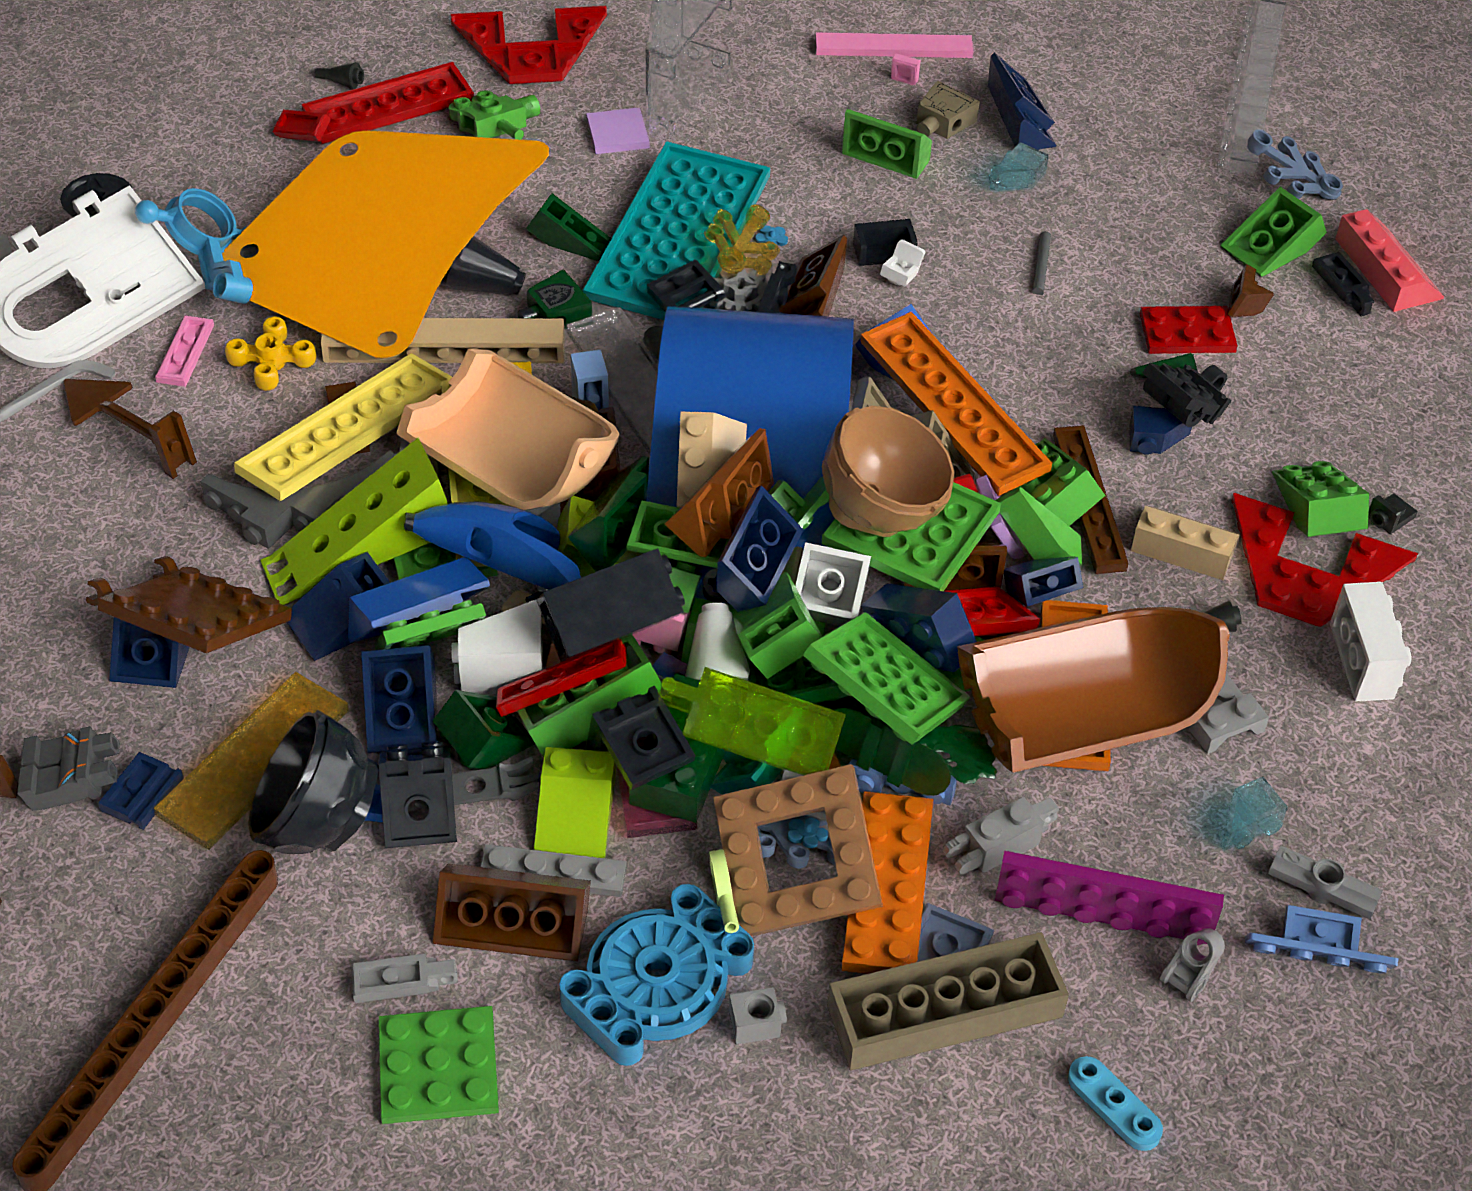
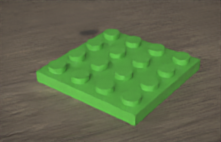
(930, 553)
(886, 677)

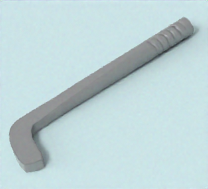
(54, 381)

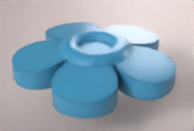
(772, 234)
(808, 832)

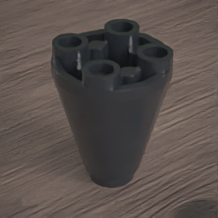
(483, 270)

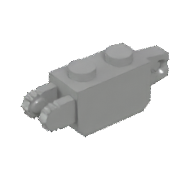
(1010, 828)

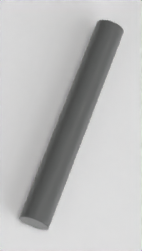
(1041, 263)

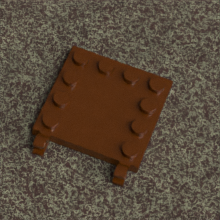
(190, 607)

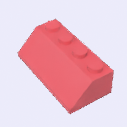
(1385, 261)

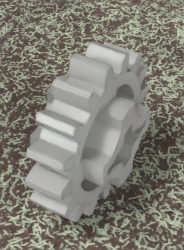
(741, 290)

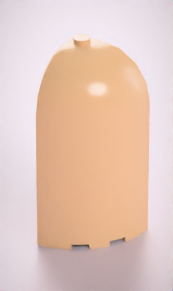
(511, 433)

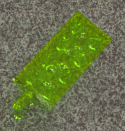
(756, 721)

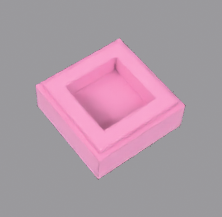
(905, 69)

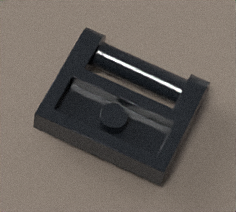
(684, 283)

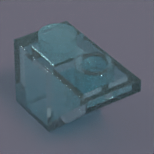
(1019, 169)
(1252, 812)

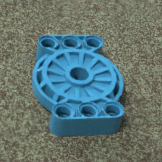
(652, 1006)

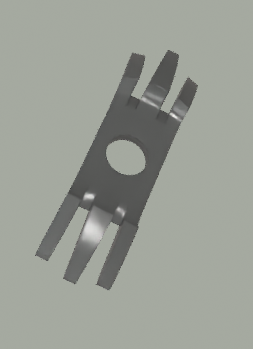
(496, 781)

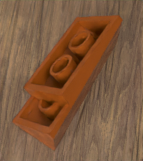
(724, 496)

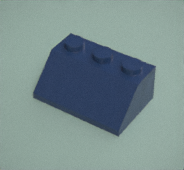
(756, 552)

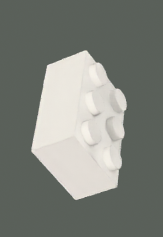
(1369, 641)

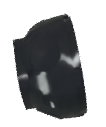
(313, 788)

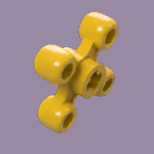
(270, 353)

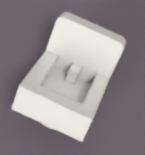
(903, 264)

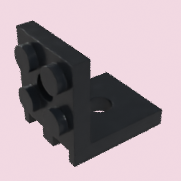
(638, 717)
(413, 776)

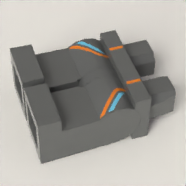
(66, 768)

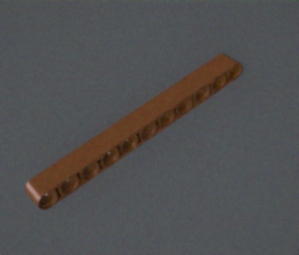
(146, 1031)

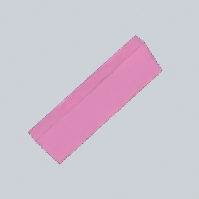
(184, 351)

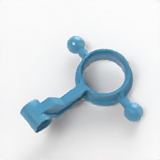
(220, 276)

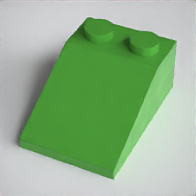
(1276, 233)

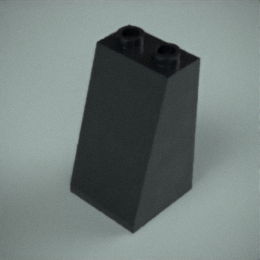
(610, 604)

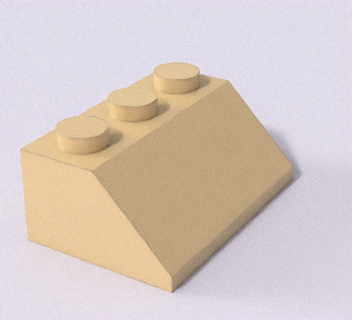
(703, 447)
(1184, 542)

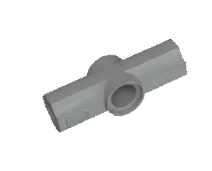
(1325, 881)

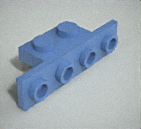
(1321, 934)

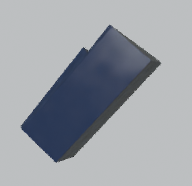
(1019, 106)

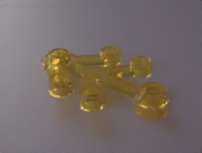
(732, 258)

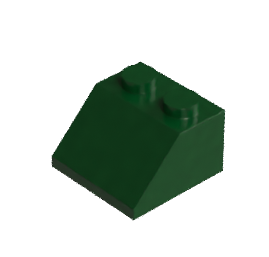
(478, 730)

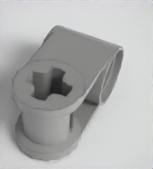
(1191, 969)

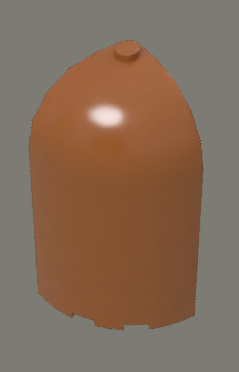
(1094, 682)

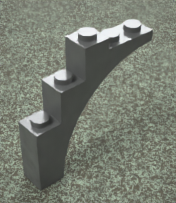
(268, 519)

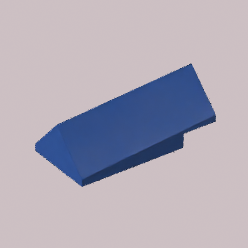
(412, 597)

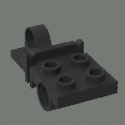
(1188, 393)

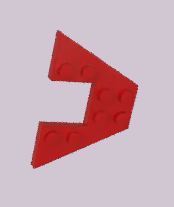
(534, 59)
(1299, 588)

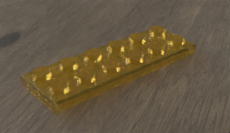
(226, 781)

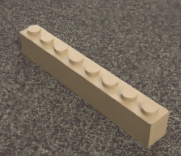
(450, 338)

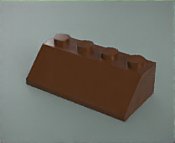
(511, 912)

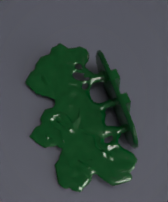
(915, 765)

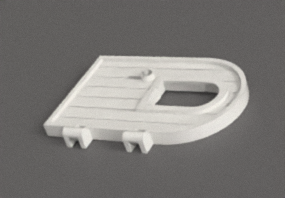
(106, 260)

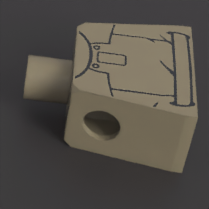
(946, 111)

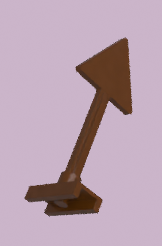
(167, 434)

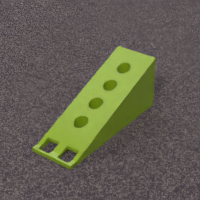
(361, 522)

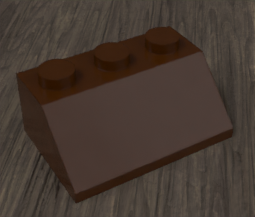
(981, 568)

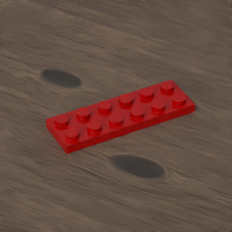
(391, 101)

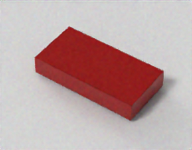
(301, 125)

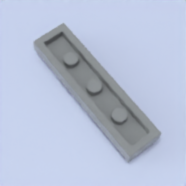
(606, 875)

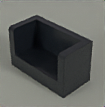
(878, 240)

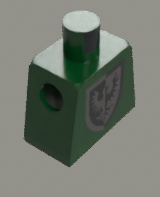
(557, 299)

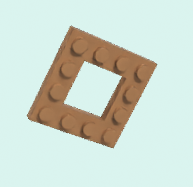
(849, 893)

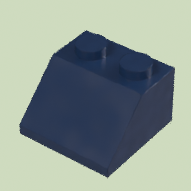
(145, 656)

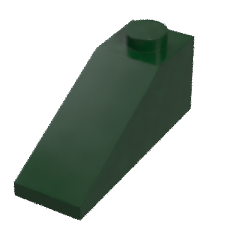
(568, 230)

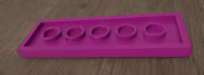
(1106, 897)

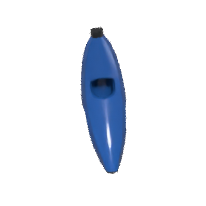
(498, 538)

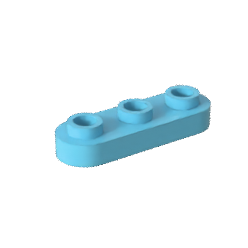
(1122, 1116)

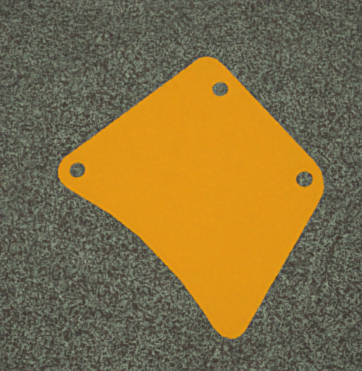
(373, 232)

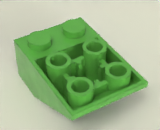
(1065, 489)
(1323, 499)
(777, 631)

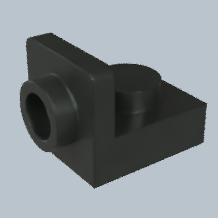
(1390, 513)

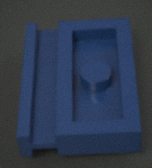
(140, 790)

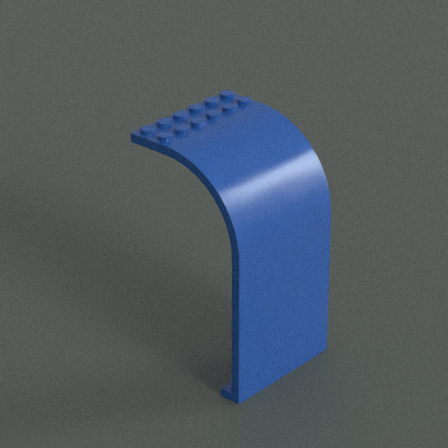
(760, 371)

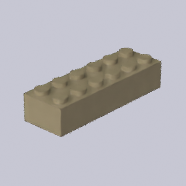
(946, 1000)

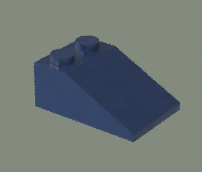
(399, 697)

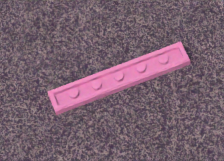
(889, 44)

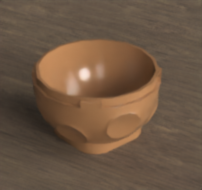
(885, 471)

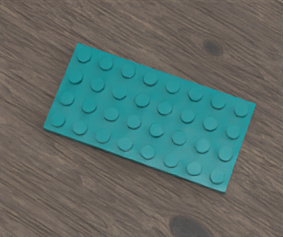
(669, 223)

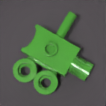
(494, 115)

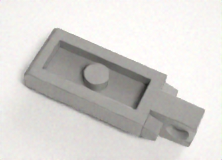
(400, 977)

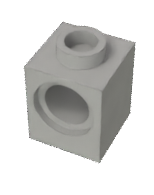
(752, 1029)

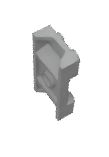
(1229, 716)

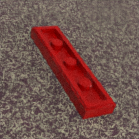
(561, 677)

